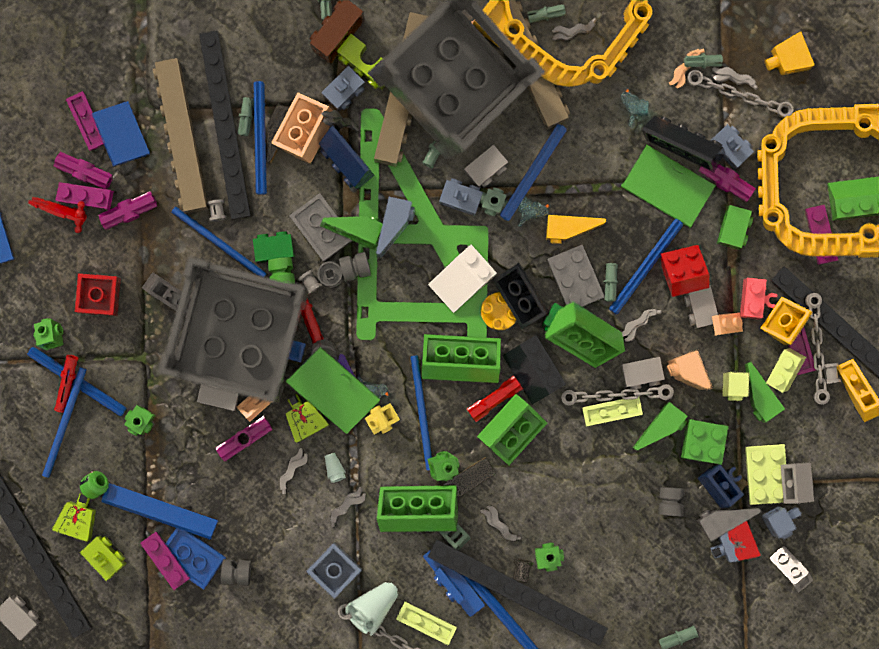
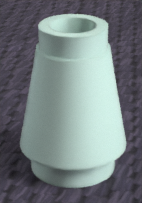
(334, 468)

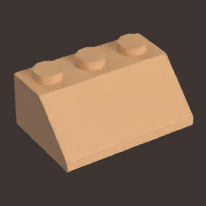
(302, 128)
(689, 370)

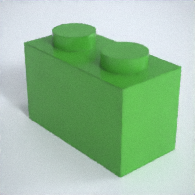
(735, 227)

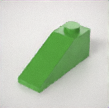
(359, 229)
(762, 398)
(664, 424)

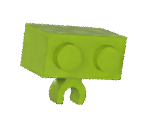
(104, 557)

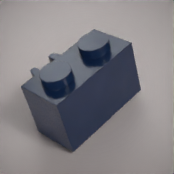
(721, 485)

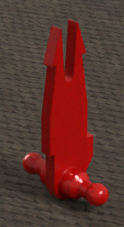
(76, 214)

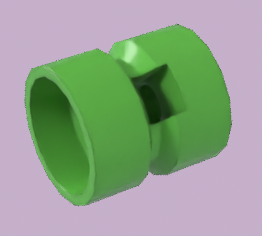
(281, 269)

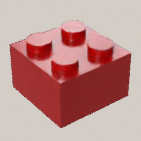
(685, 270)
(97, 294)

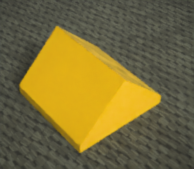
(786, 321)

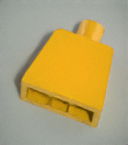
(790, 56)

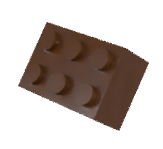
(336, 29)

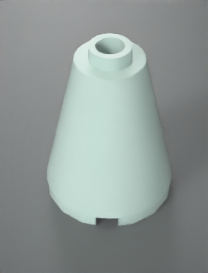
(372, 607)

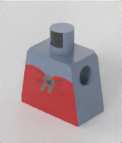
(736, 544)

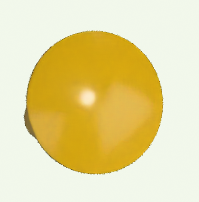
(497, 313)

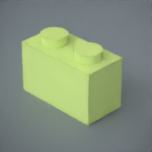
(786, 370)
(735, 386)

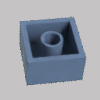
(334, 570)

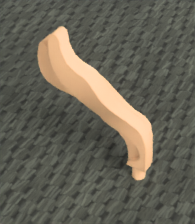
(679, 73)

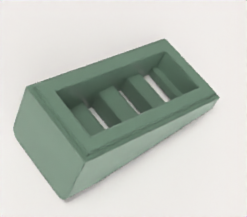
(461, 542)

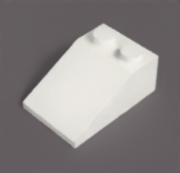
(462, 278)

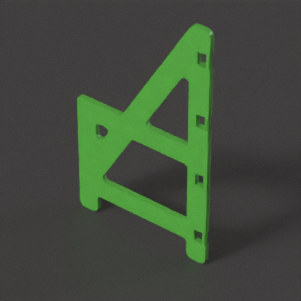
(427, 231)

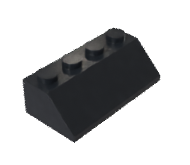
(684, 143)

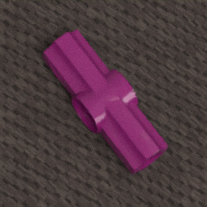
(83, 170)
(729, 182)
(128, 210)
(233, 445)

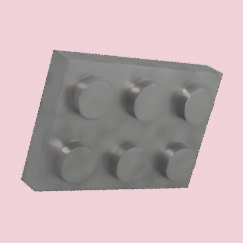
(308, 221)
(575, 277)

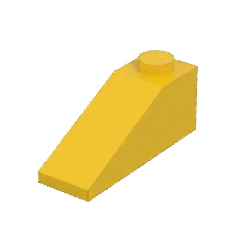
(567, 227)
(859, 390)

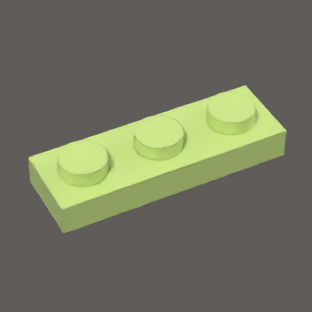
(611, 411)
(426, 623)

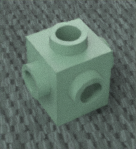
(493, 209)

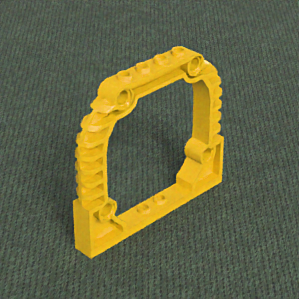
(556, 71)
(804, 121)

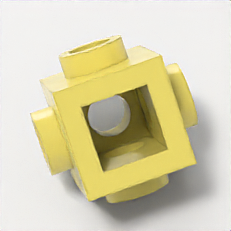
(382, 419)

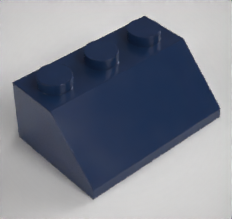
(345, 159)

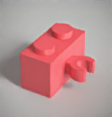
(754, 298)

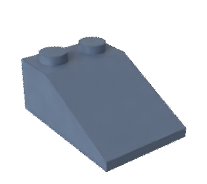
(395, 222)

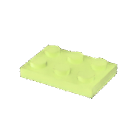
(764, 473)

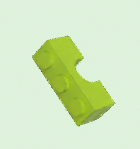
(351, 53)

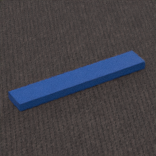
(160, 511)

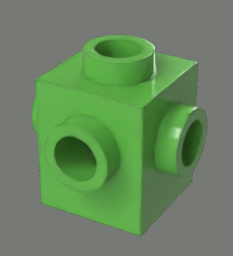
(48, 334)
(146, 420)
(443, 466)
(541, 557)

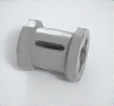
(216, 210)
(310, 282)
(831, 373)

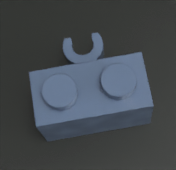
(343, 89)
(735, 148)
(461, 197)
(780, 522)

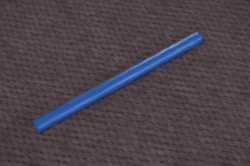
(218, 242)
(421, 409)
(64, 422)

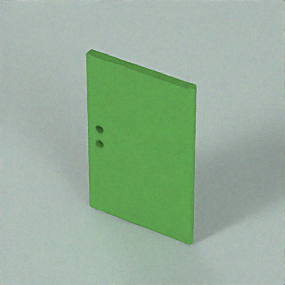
(666, 187)
(335, 395)

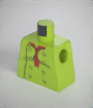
(304, 419)
(76, 519)

